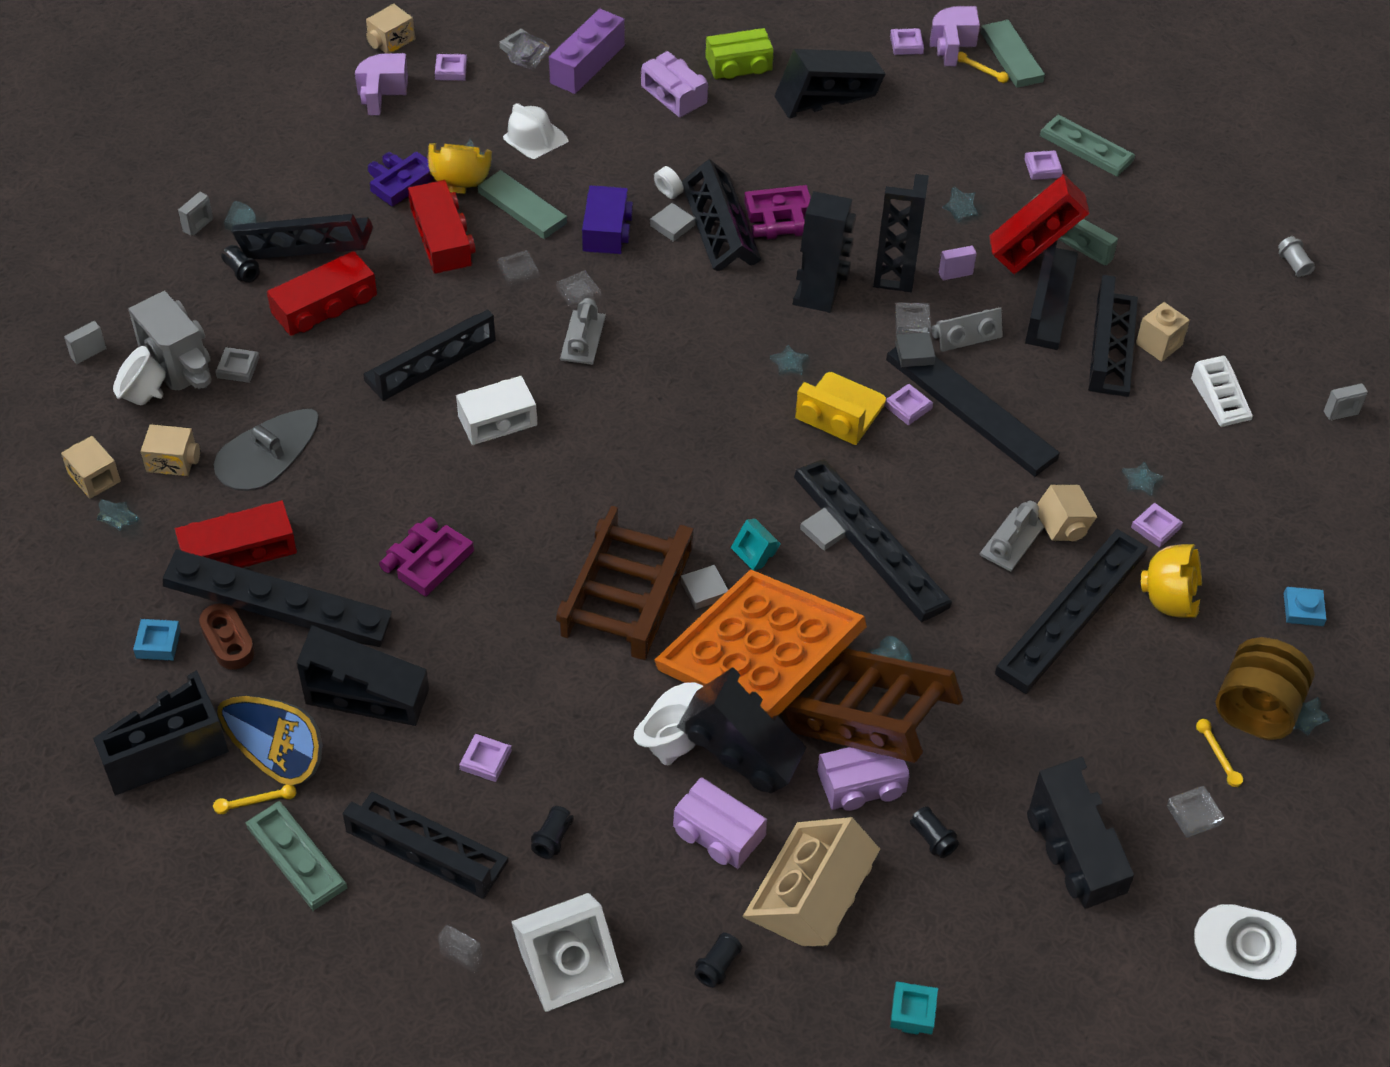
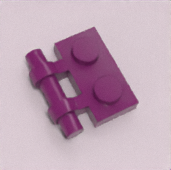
(776, 205)
(433, 561)

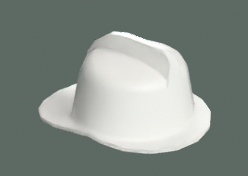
(532, 131)
(139, 378)
(660, 725)
(1245, 941)

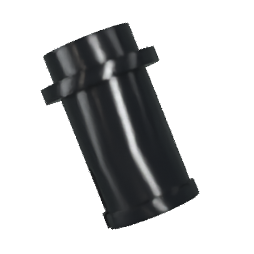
(241, 264)
(934, 832)
(547, 840)
(712, 968)

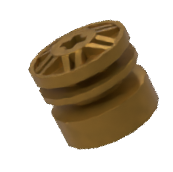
(1265, 688)

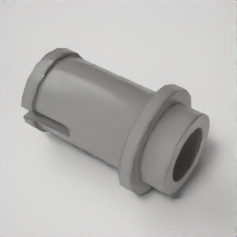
(1294, 253)

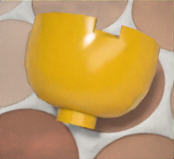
(459, 165)
(1174, 580)

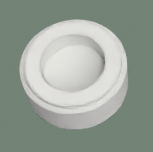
(668, 182)

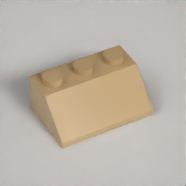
(814, 880)

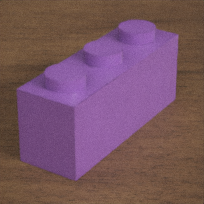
(587, 51)

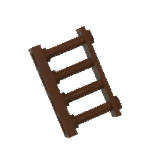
(651, 605)
(872, 729)

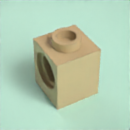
(1162, 331)

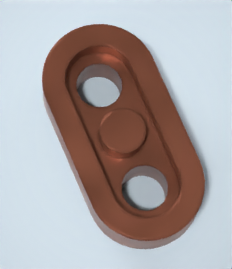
(227, 638)

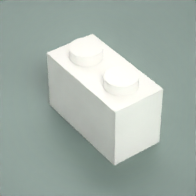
(496, 410)

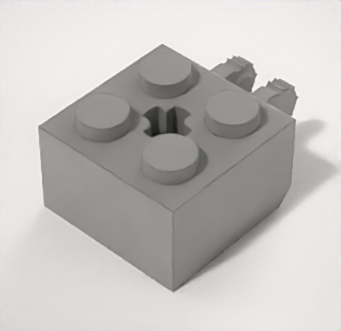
(172, 341)

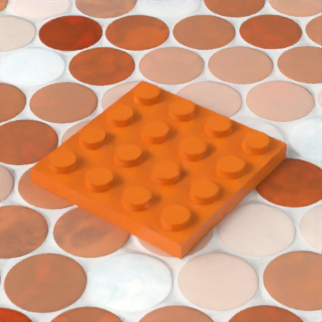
(768, 634)

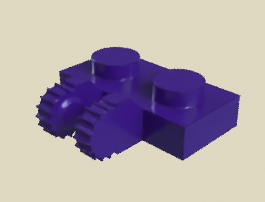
(393, 183)

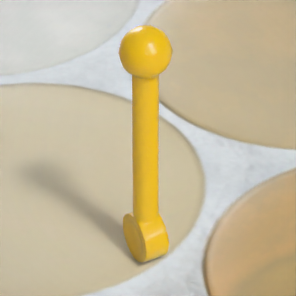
(1001, 77)
(1234, 778)
(222, 806)

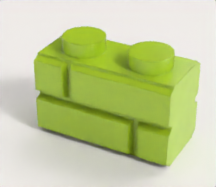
(739, 53)

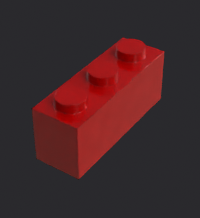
(1039, 224)
(441, 226)
(322, 293)
(241, 536)

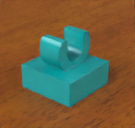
(755, 544)
(913, 1008)

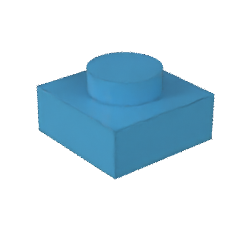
(1304, 606)
(157, 639)

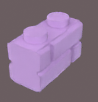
(674, 84)
(860, 776)
(719, 823)

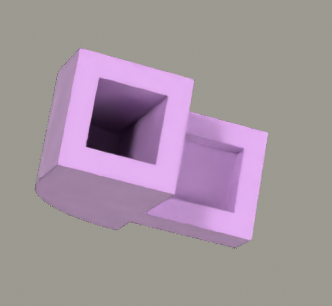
(954, 29)
(381, 76)

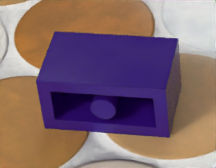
(605, 219)

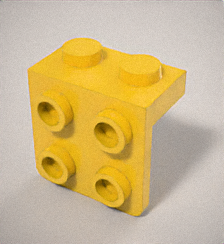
(839, 406)

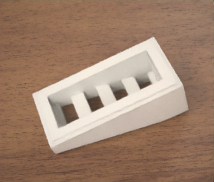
(1215, 372)

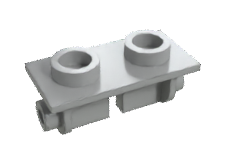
(969, 329)
(583, 333)
(1014, 536)

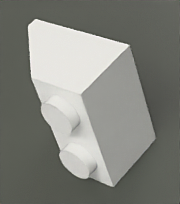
(568, 951)

